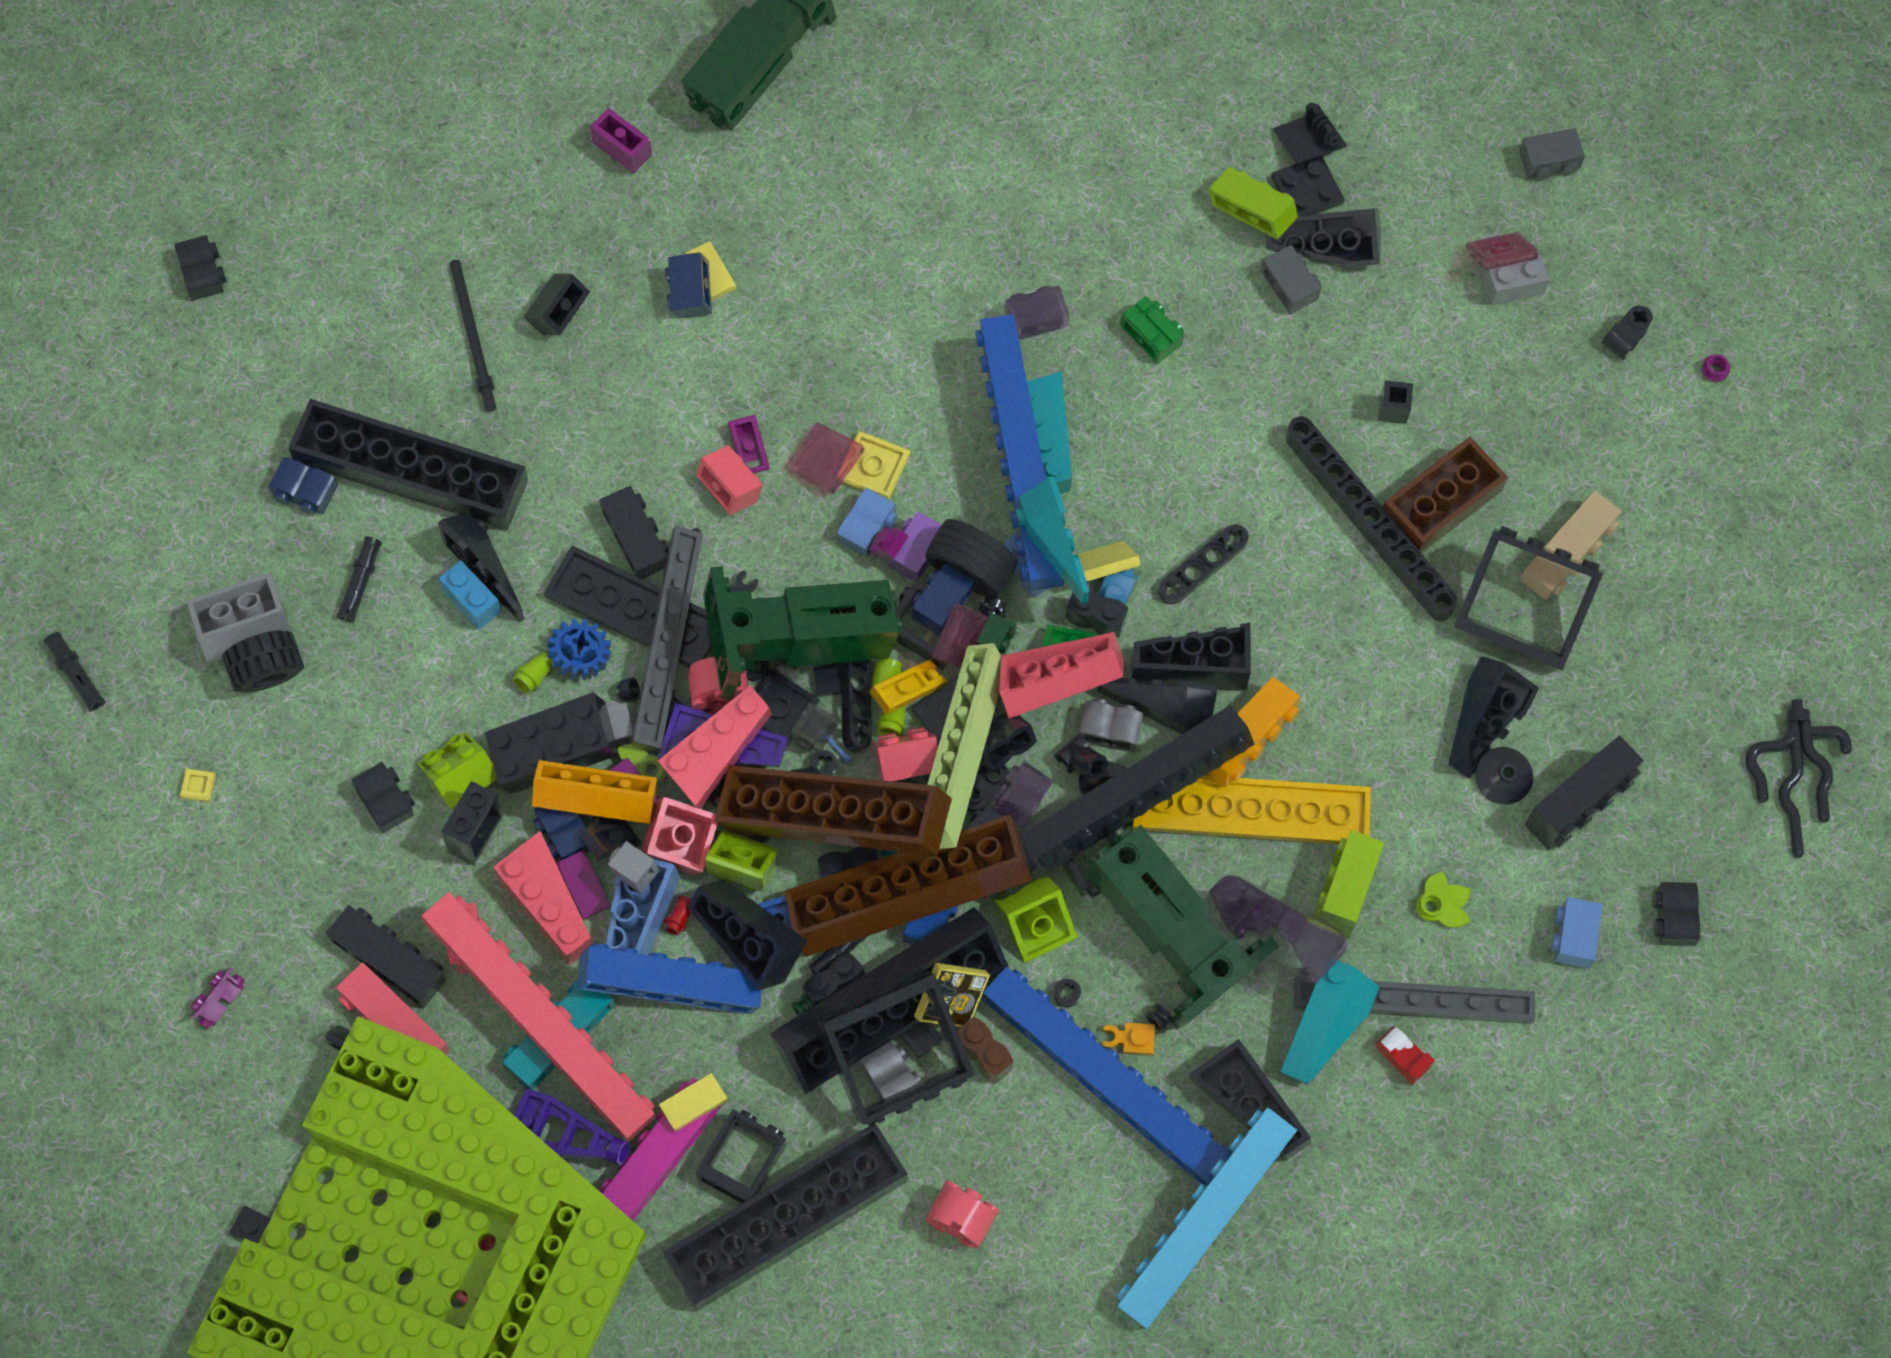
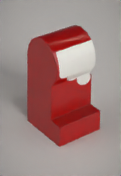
(1404, 1054)

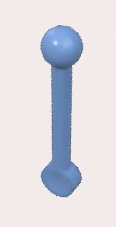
(846, 758)

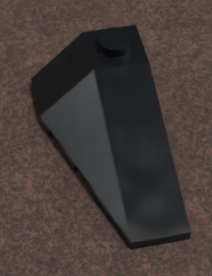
(1335, 237)
(471, 544)
(1490, 703)
(1172, 706)

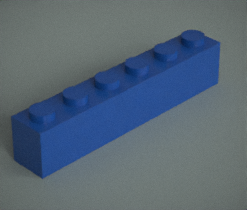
(666, 979)

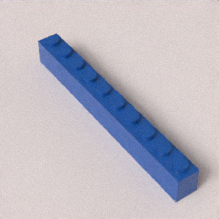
(1016, 435)
(1105, 1075)

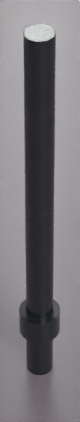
(484, 381)

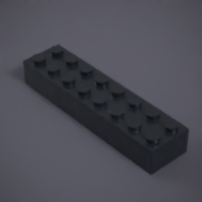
(408, 464)
(961, 942)
(785, 1216)

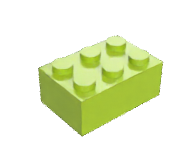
(1349, 881)

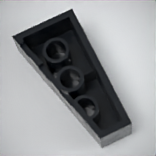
(1206, 658)
(747, 933)
(1243, 1088)

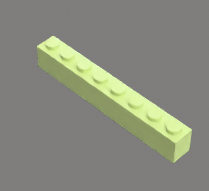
(966, 734)

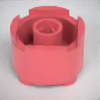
(705, 688)
(962, 1214)

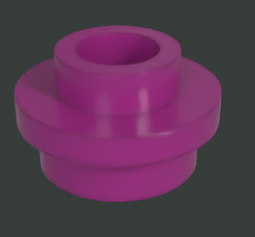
(1716, 360)

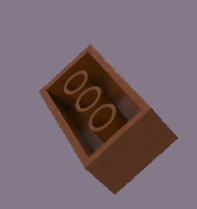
(1446, 494)

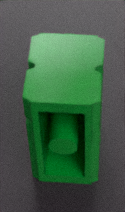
(1152, 329)

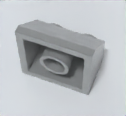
(1515, 281)

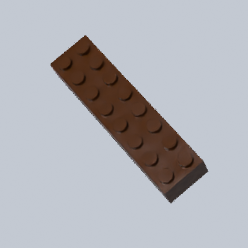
(833, 809)
(907, 886)

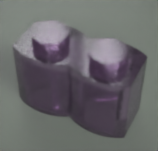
(1022, 793)

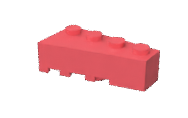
(706, 753)

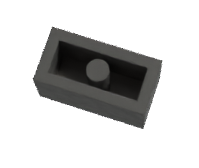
(1552, 154)
(1291, 279)

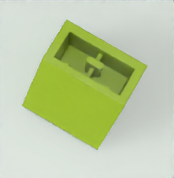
(455, 766)

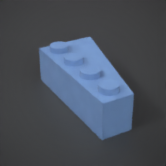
(639, 916)

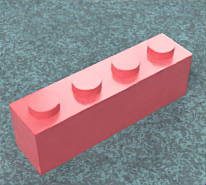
(379, 1004)

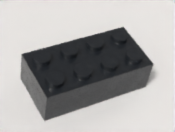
(564, 734)
(1584, 794)

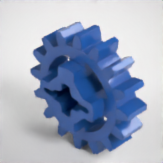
(564, 649)

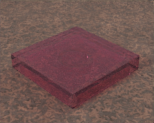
(1501, 250)
(825, 458)
(959, 632)

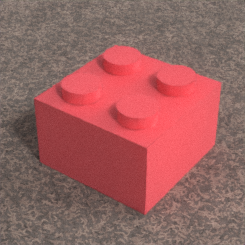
(905, 755)
(680, 835)

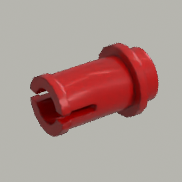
(676, 921)

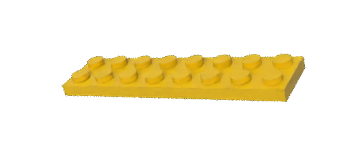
(1263, 810)

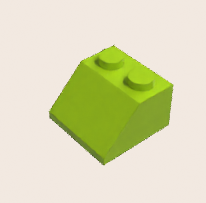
(741, 861)
(1036, 918)

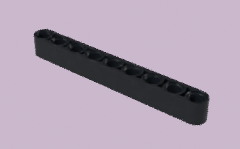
(1372, 531)

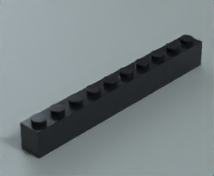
(1133, 792)

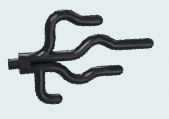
(1798, 737)

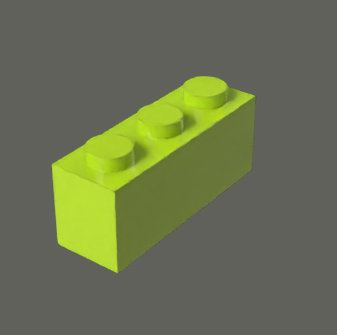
(1253, 202)

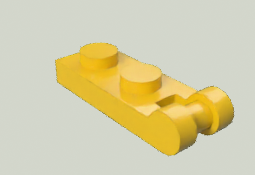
(908, 686)

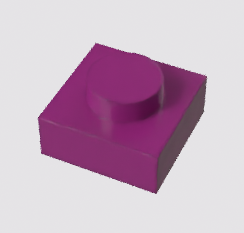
(888, 542)

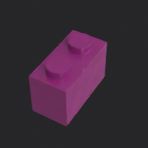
(621, 140)

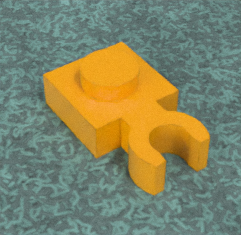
(1135, 1039)

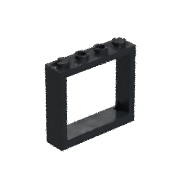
(1512, 641)
(876, 1003)

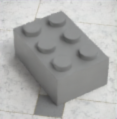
(236, 614)

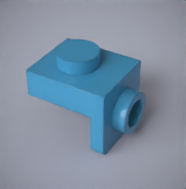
(1119, 585)

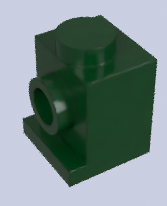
(997, 631)

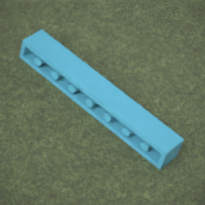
(1206, 1217)

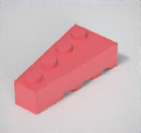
(1057, 672)
(541, 892)

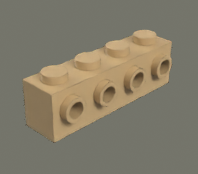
(1578, 536)

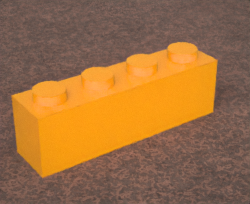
(1264, 717)
(594, 792)

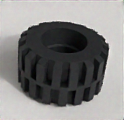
(263, 661)

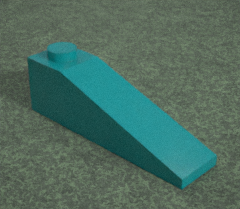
(1043, 517)
(1332, 1014)

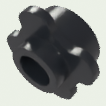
(992, 605)

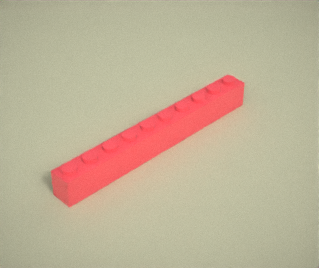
(538, 1017)

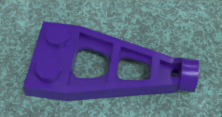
(537, 1107)

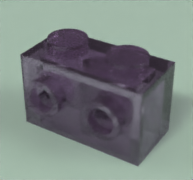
(1038, 311)

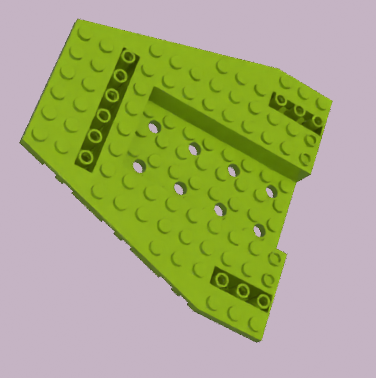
(437, 1143)

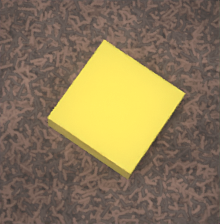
(197, 785)

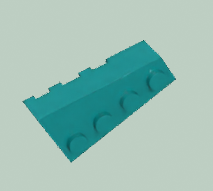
(1051, 427)

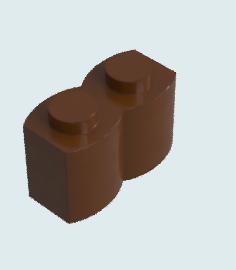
(990, 1055)

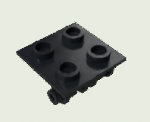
(1310, 135)

